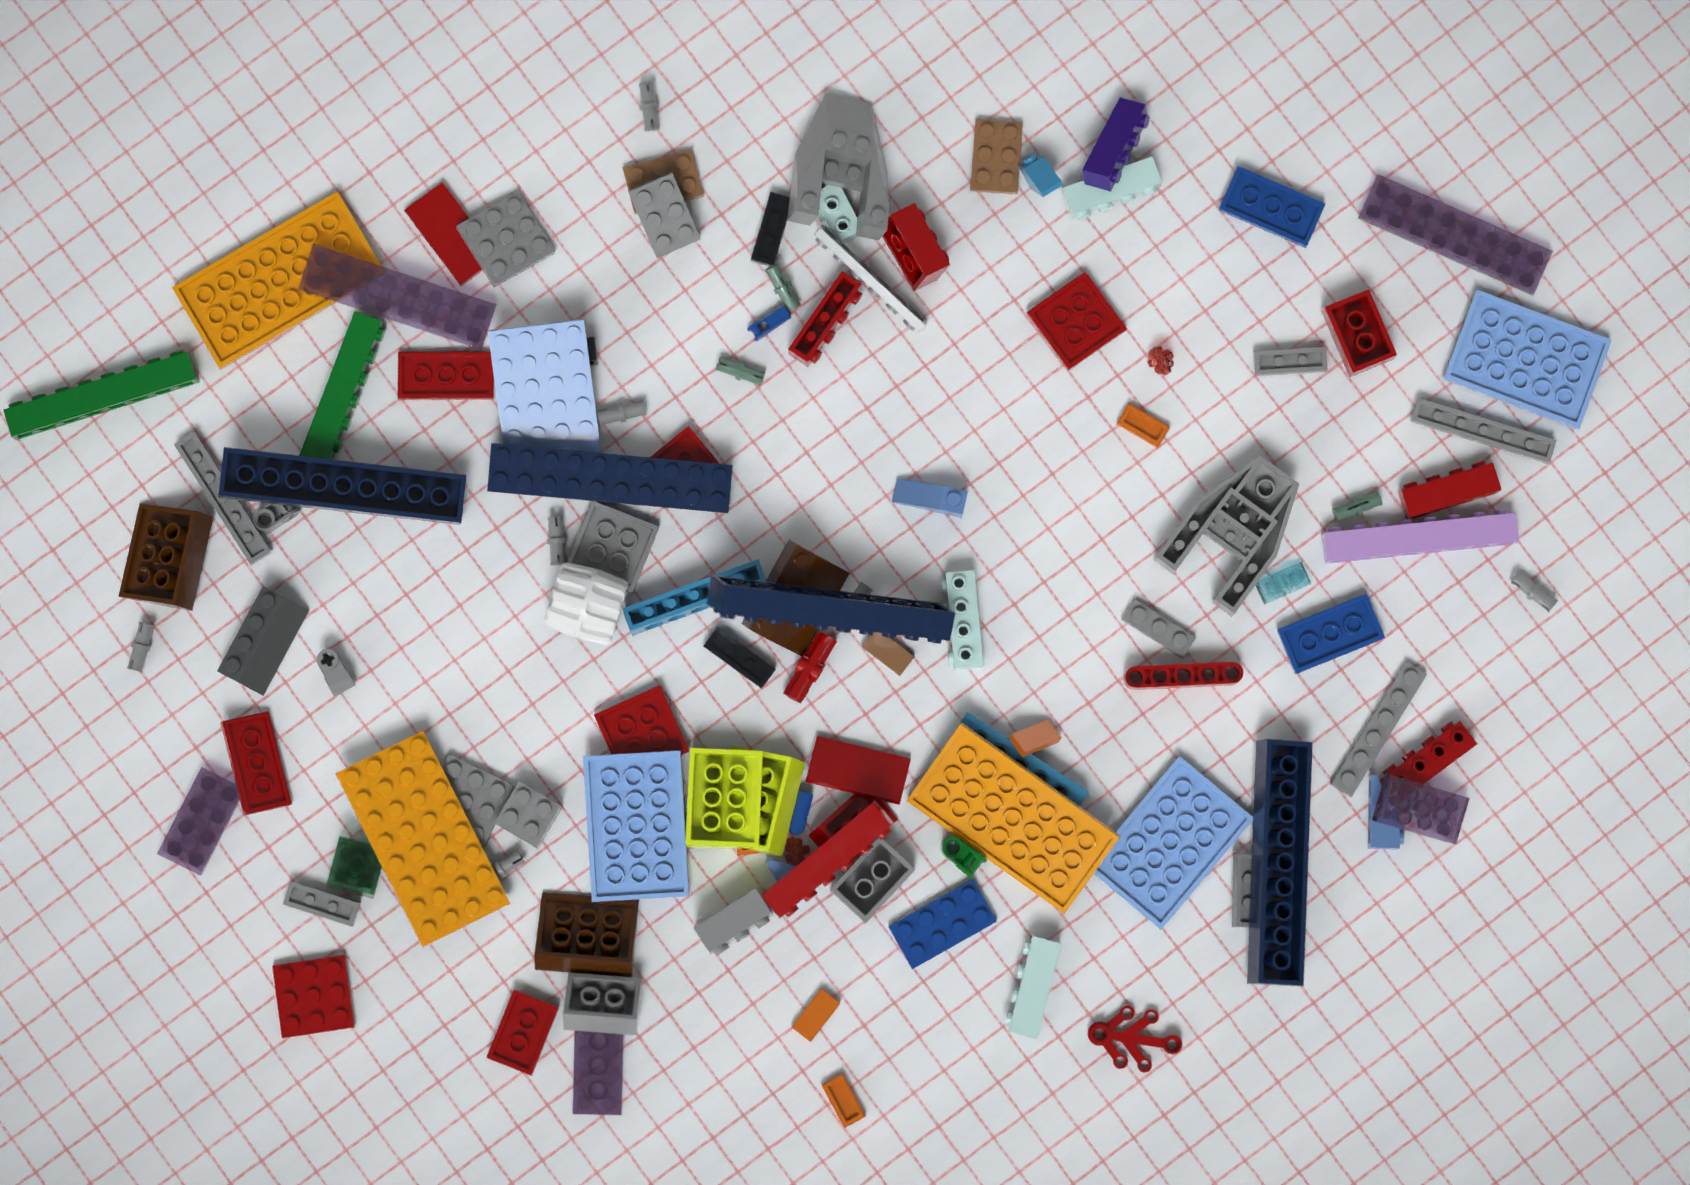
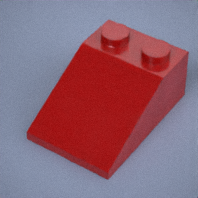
(842, 816)

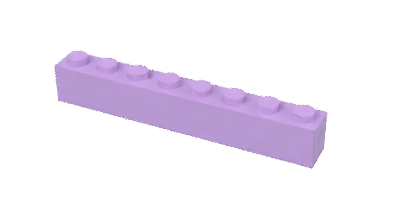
(1420, 538)

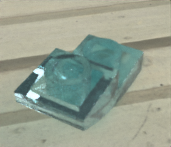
(1282, 583)

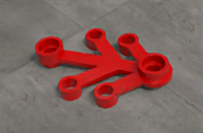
(1130, 1038)

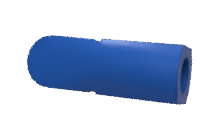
(772, 320)
(800, 813)

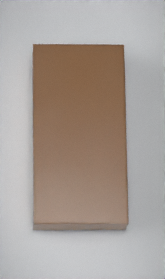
(888, 652)

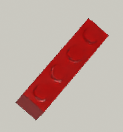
(1450, 490)

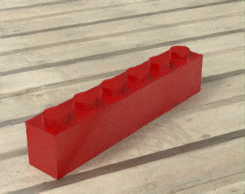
(827, 859)

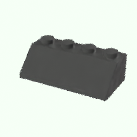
(263, 640)

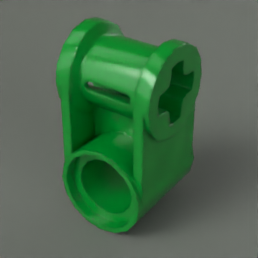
(963, 857)

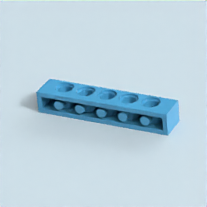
(682, 601)
(1052, 777)

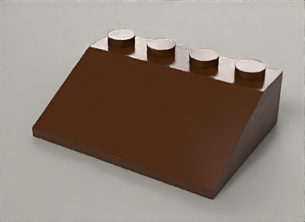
(166, 556)
(800, 568)
(586, 935)

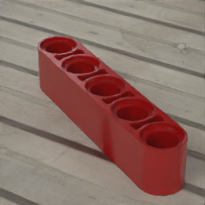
(1194, 671)

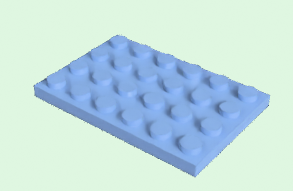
(1527, 359)
(545, 386)
(636, 826)
(1171, 842)

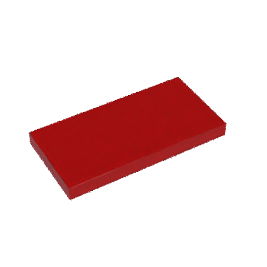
(436, 219)
(445, 375)
(256, 763)
(858, 770)

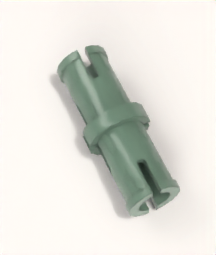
(782, 287)
(740, 371)
(1371, 500)

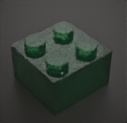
(354, 868)

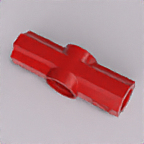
(810, 667)

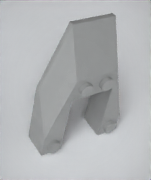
(846, 153)
(1244, 518)

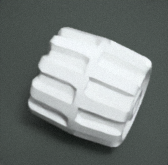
(586, 603)

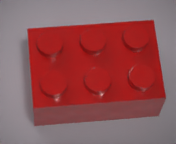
(915, 247)
(1359, 333)

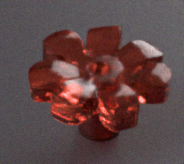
(1161, 360)
(795, 850)

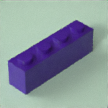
(1115, 144)

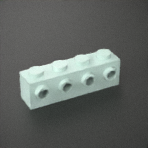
(1135, 180)
(837, 213)
(965, 634)
(1034, 987)

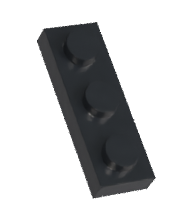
(771, 230)
(739, 657)

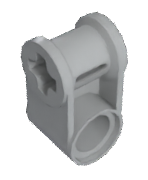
(277, 513)
(337, 675)

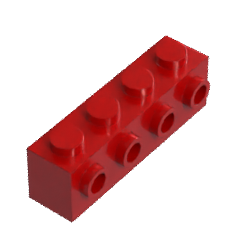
(825, 318)
(1435, 754)

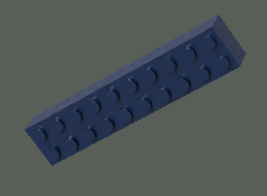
(609, 478)
(342, 486)
(830, 609)
(1279, 862)

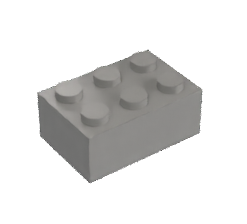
(664, 214)
(872, 880)
(733, 922)
(602, 1003)

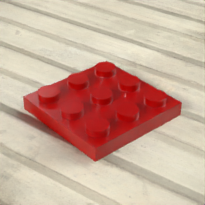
(1076, 321)
(641, 725)
(313, 996)

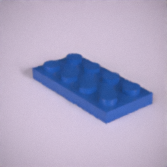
(1272, 206)
(1330, 634)
(942, 924)

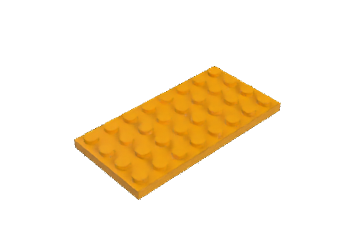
(255, 289)
(1013, 818)
(422, 839)

